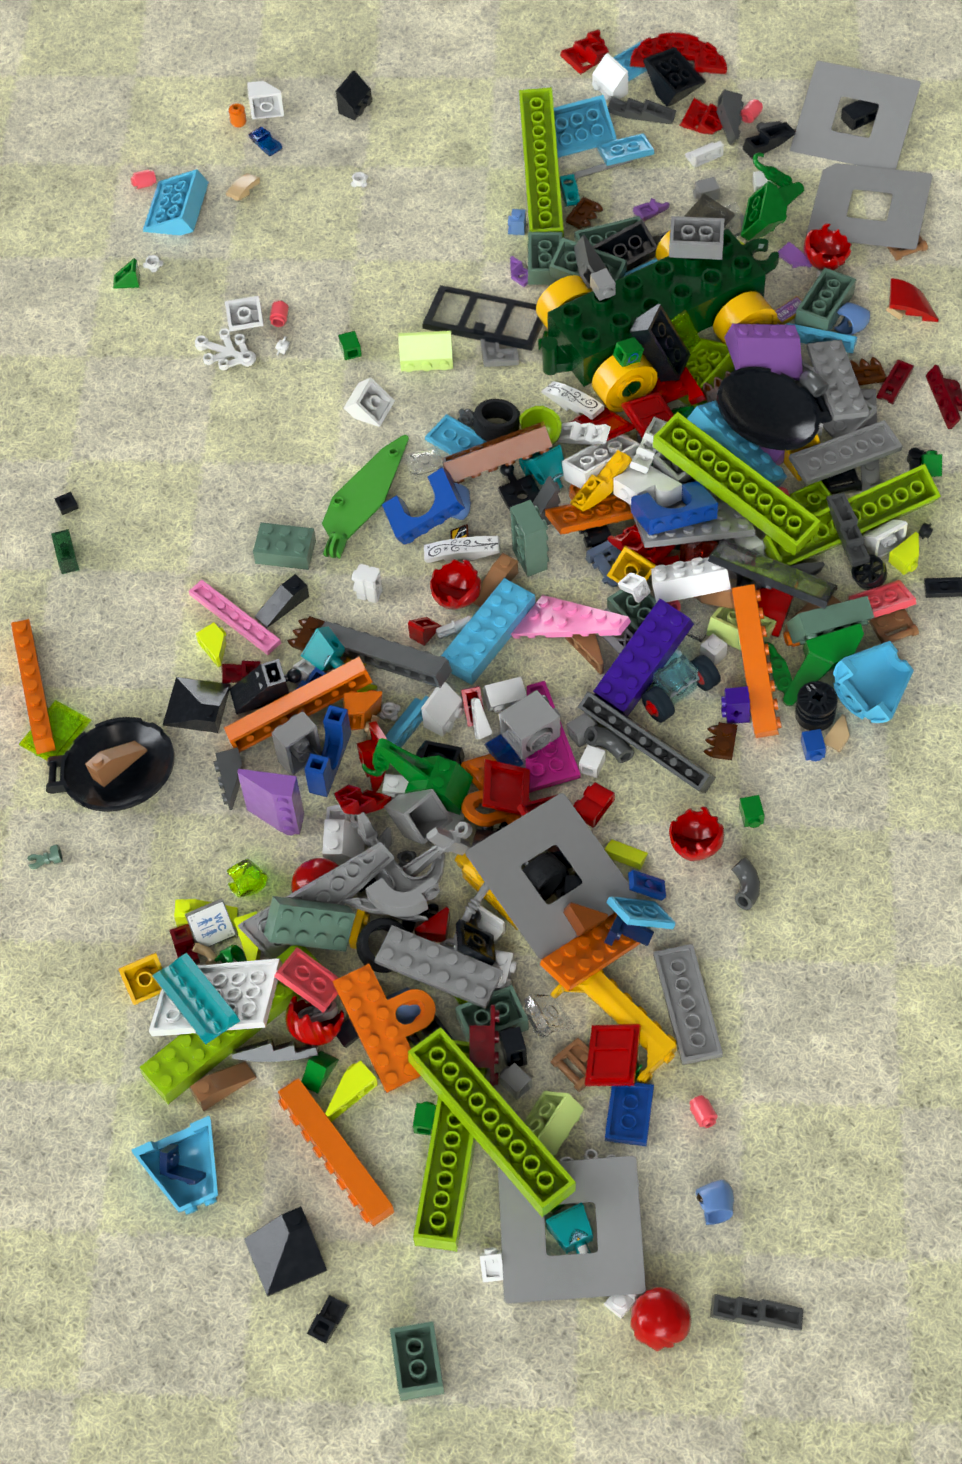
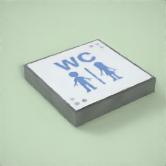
(210, 923)

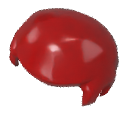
(826, 248)
(455, 585)
(696, 834)
(311, 871)
(311, 1032)
(660, 1318)

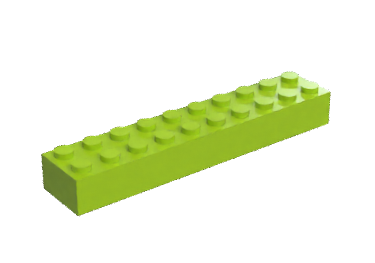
(541, 160)
(736, 483)
(872, 508)
(189, 1059)
(492, 1122)
(445, 1178)

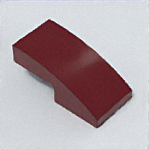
(235, 672)
(184, 942)

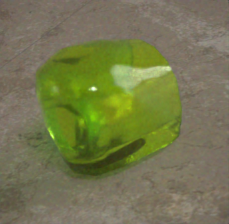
(247, 878)

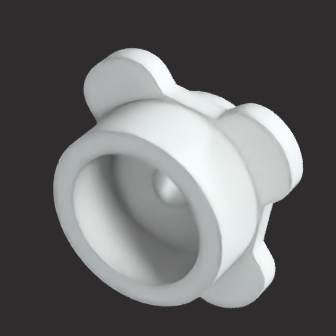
(359, 179)
(152, 263)
(282, 346)
(390, 706)

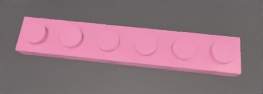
(234, 617)

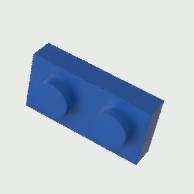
(647, 885)

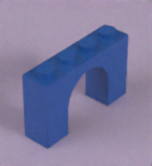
(445, 505)
(658, 519)
(322, 769)

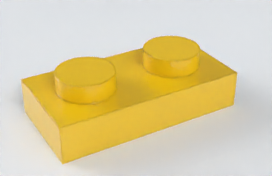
(361, 919)

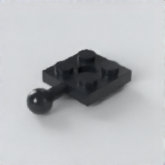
(516, 487)
(475, 941)

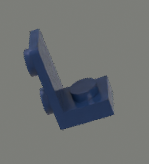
(638, 933)
(169, 1167)

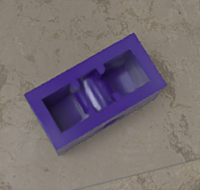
(736, 705)

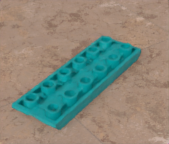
(196, 998)

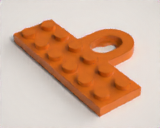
(571, 519)
(475, 768)
(586, 955)
(377, 1024)

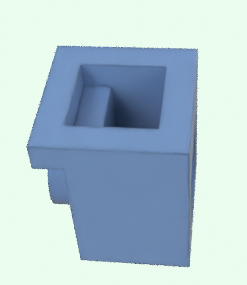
(517, 222)

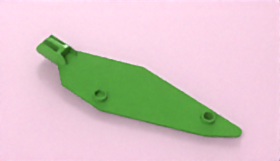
(361, 497)

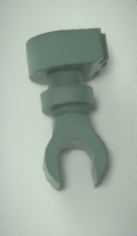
(55, 855)

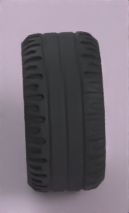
(495, 409)
(546, 874)
(362, 942)

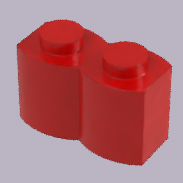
(594, 803)

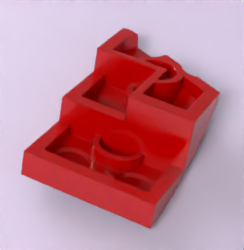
(589, 50)
(703, 117)
(909, 298)
(632, 539)
(775, 606)
(366, 751)
(356, 802)

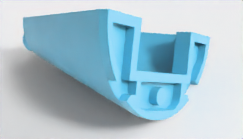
(872, 682)
(195, 1152)

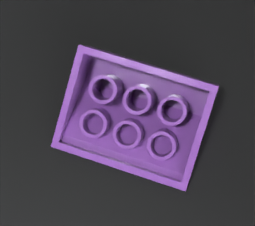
(766, 347)
(273, 799)

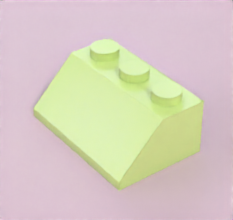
(425, 351)
(724, 625)
(553, 1118)

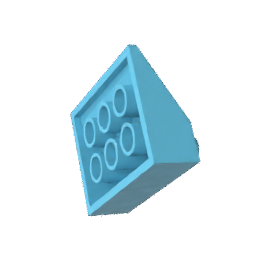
(582, 125)
(176, 204)

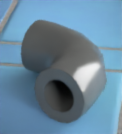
(813, 383)
(610, 741)
(749, 884)

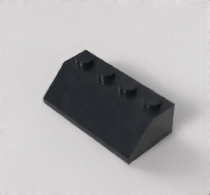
(630, 244)
(661, 343)

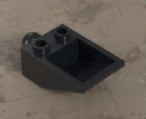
(262, 686)

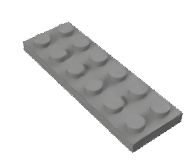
(843, 391)
(845, 452)
(438, 966)
(687, 1004)

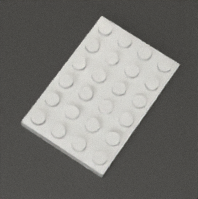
(243, 985)

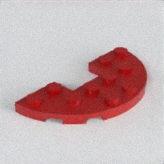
(703, 54)

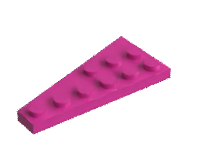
(555, 761)

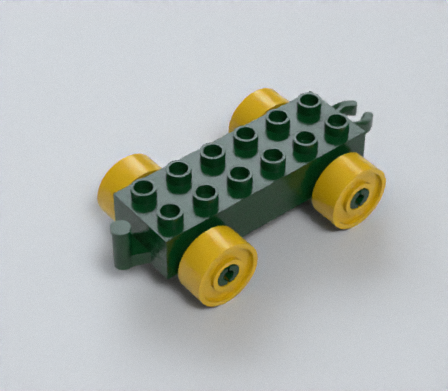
(710, 290)

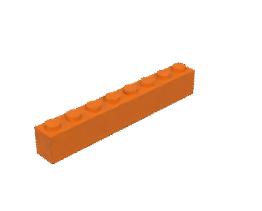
(755, 661)
(33, 686)
(307, 698)
(336, 1153)

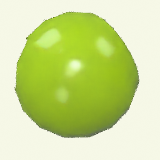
(539, 414)

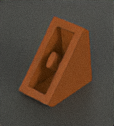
(583, 918)

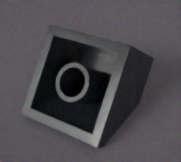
(353, 96)

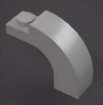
(402, 903)

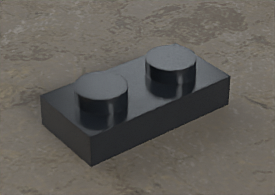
(943, 587)

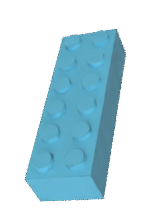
(710, 421)
(488, 630)

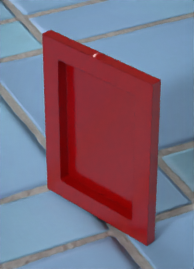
(644, 409)
(617, 423)
(505, 786)
(612, 1055)

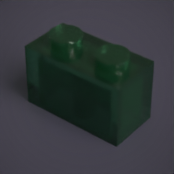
(65, 551)

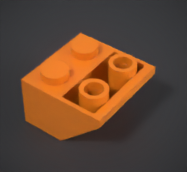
(362, 707)

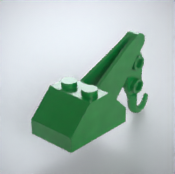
(769, 203)
(820, 657)
(442, 775)

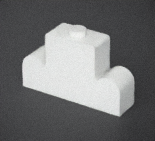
(660, 486)

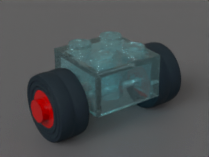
(676, 682)

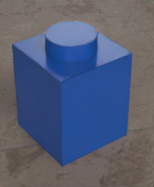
(813, 745)

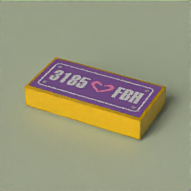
(788, 311)

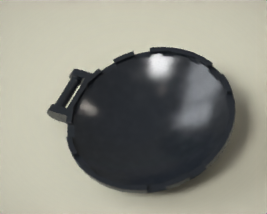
(770, 408)
(130, 787)

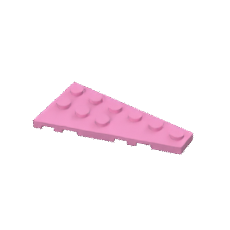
(564, 618)

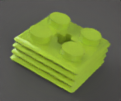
(812, 497)

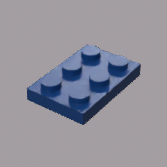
(629, 1114)

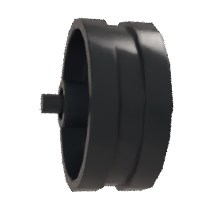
(869, 572)

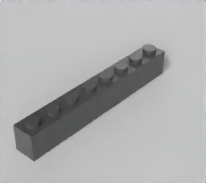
(392, 656)
(646, 742)

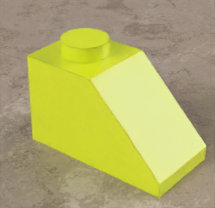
(906, 554)
(213, 642)

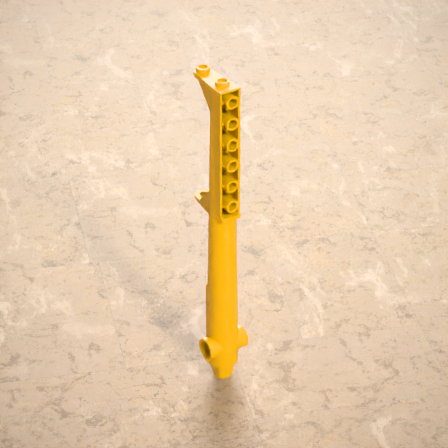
(602, 991)

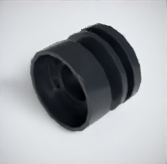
(816, 706)

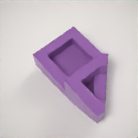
(650, 209)
(793, 256)
(516, 270)

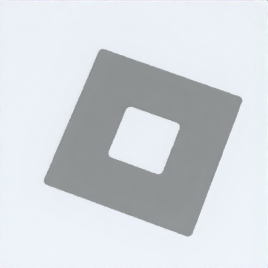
(831, 82)
(905, 213)
(500, 861)
(610, 1271)

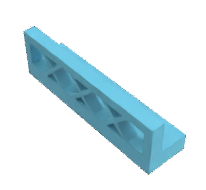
(814, 335)
(407, 723)

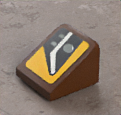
(460, 532)

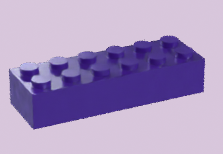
(643, 656)

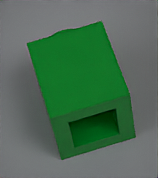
(349, 345)
(628, 351)
(933, 463)
(751, 811)
(424, 1118)

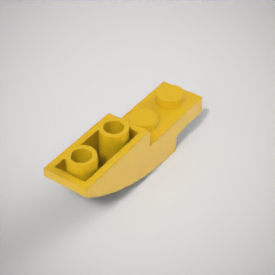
(600, 487)

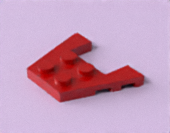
(676, 389)

